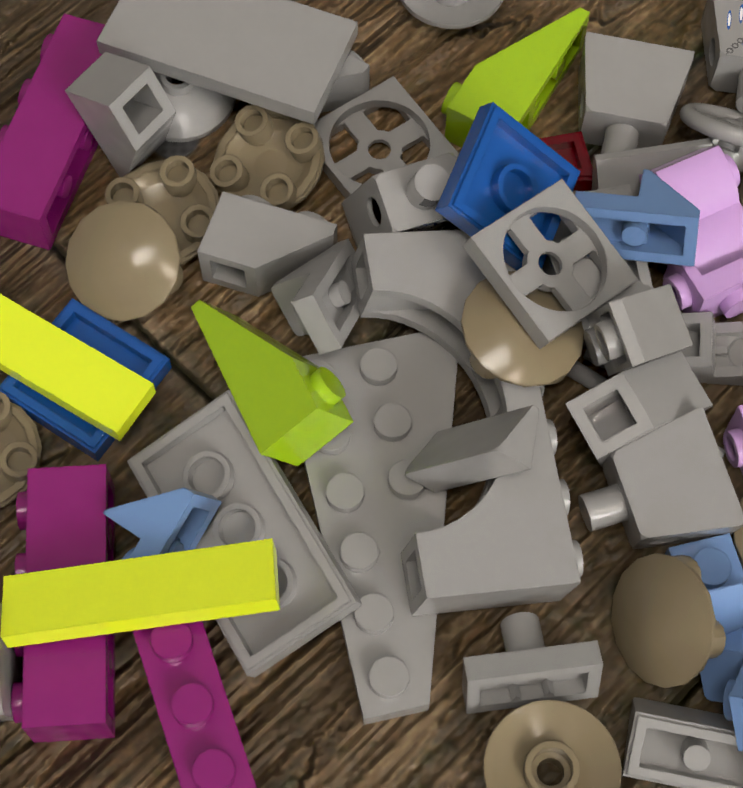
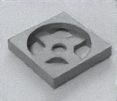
(354, 119)
(586, 239)

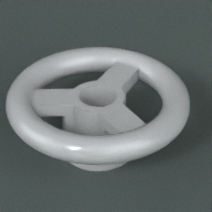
(721, 126)

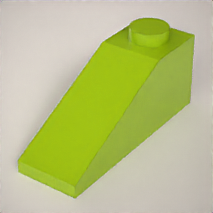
(517, 77)
(280, 394)

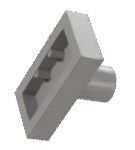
(529, 669)

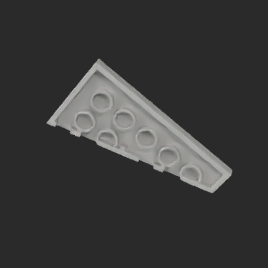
(369, 510)

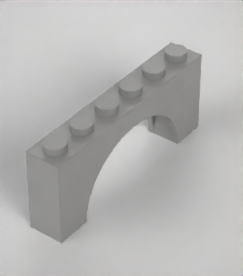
(518, 534)

